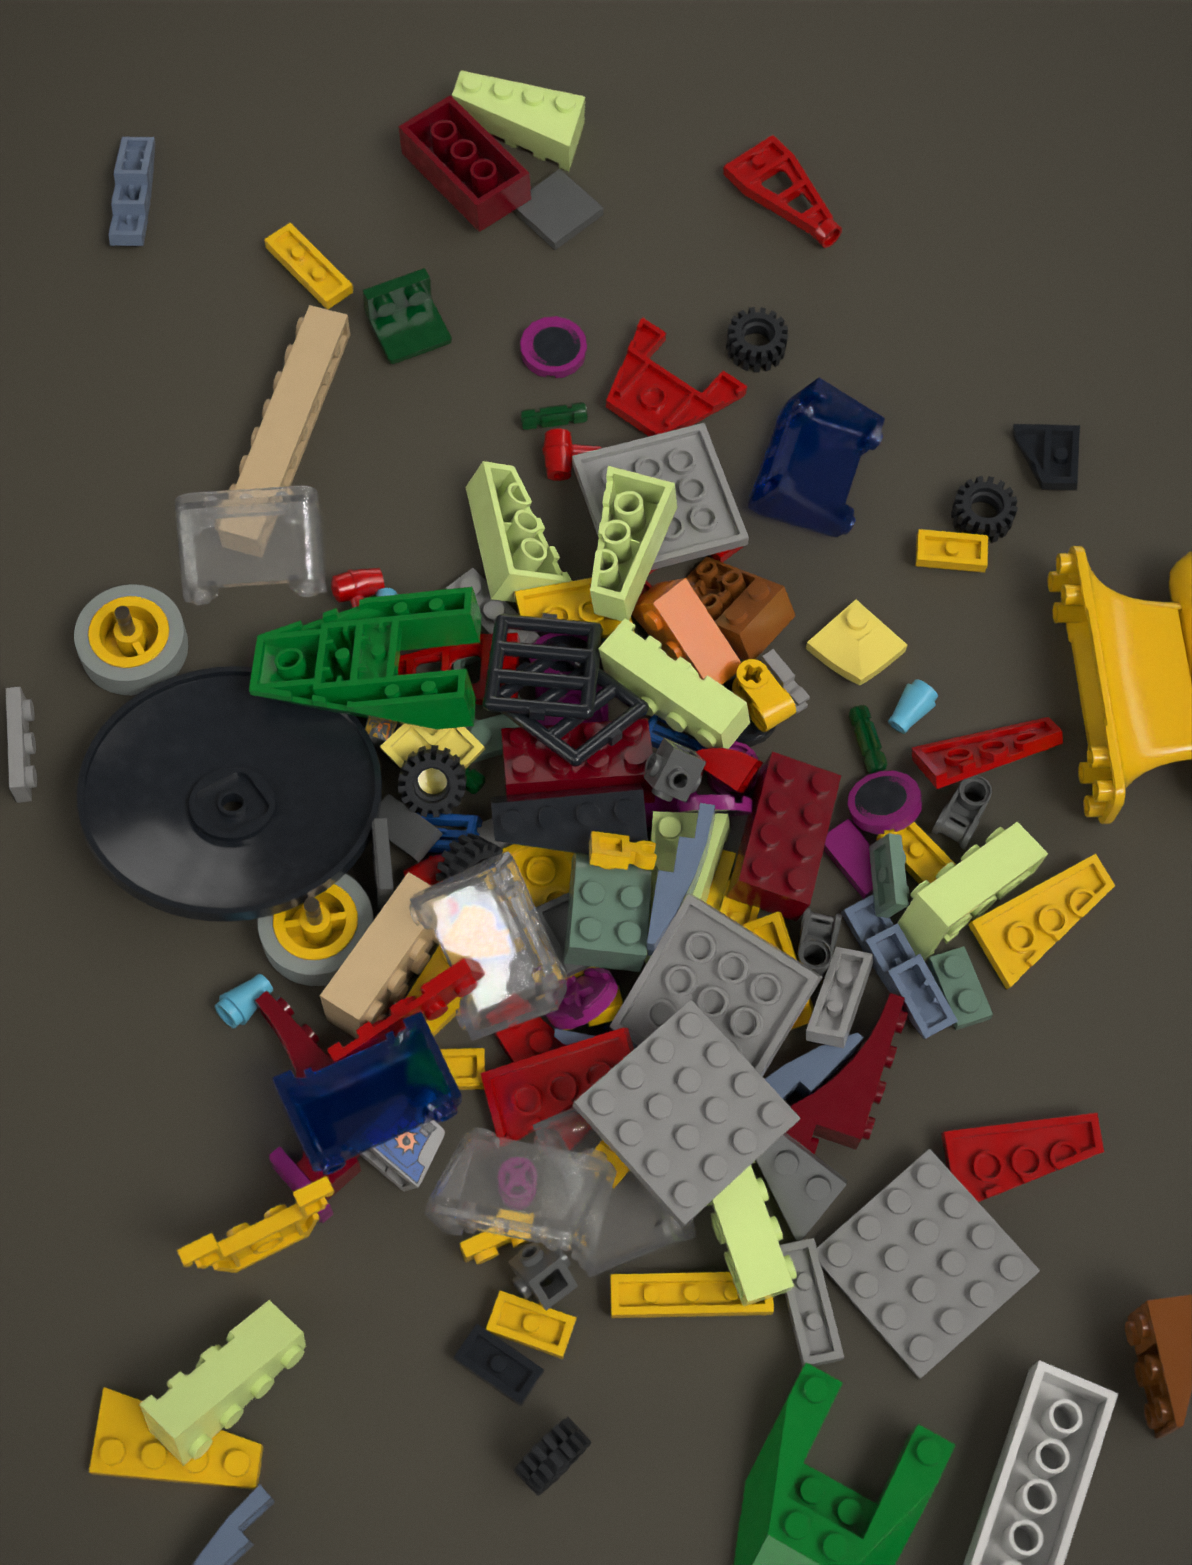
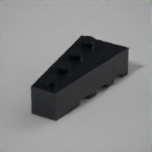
(566, 817)

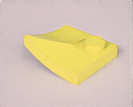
(856, 644)
(411, 738)

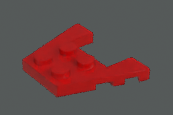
(657, 399)

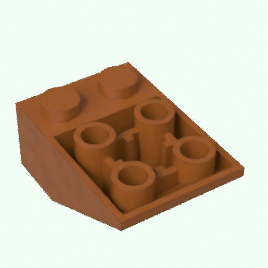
(742, 605)
(1164, 1355)

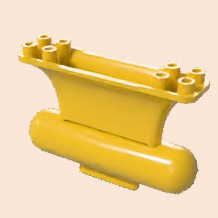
(1129, 674)

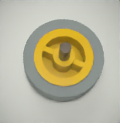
(131, 639)
(318, 935)

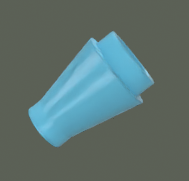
(913, 705)
(239, 1003)

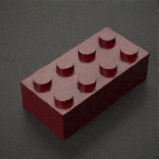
(465, 163)
(536, 768)
(784, 836)

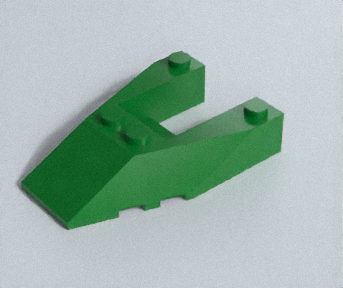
(353, 659)
(810, 1519)

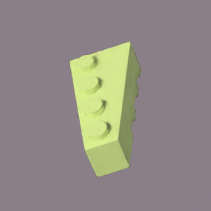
(524, 115)
(510, 534)
(630, 536)
(674, 688)
(666, 833)
(969, 888)
(752, 1240)
(224, 1383)

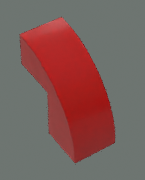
(730, 766)

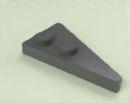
(799, 1183)

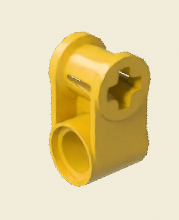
(765, 698)

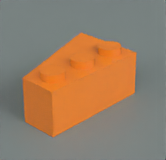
(684, 627)

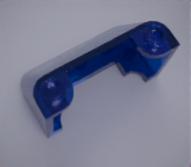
(815, 459)
(369, 1096)

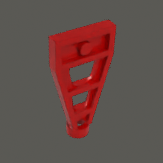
(768, 159)
(450, 654)

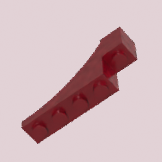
(303, 1053)
(843, 1105)

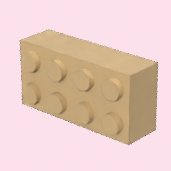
(380, 963)

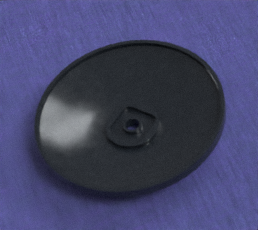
(201, 740)

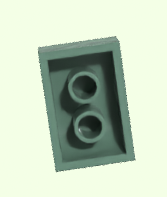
(607, 916)

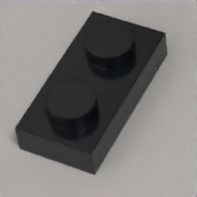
(498, 1365)

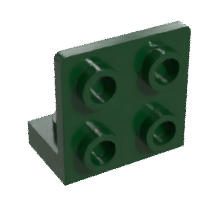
(405, 316)

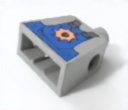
(407, 1156)

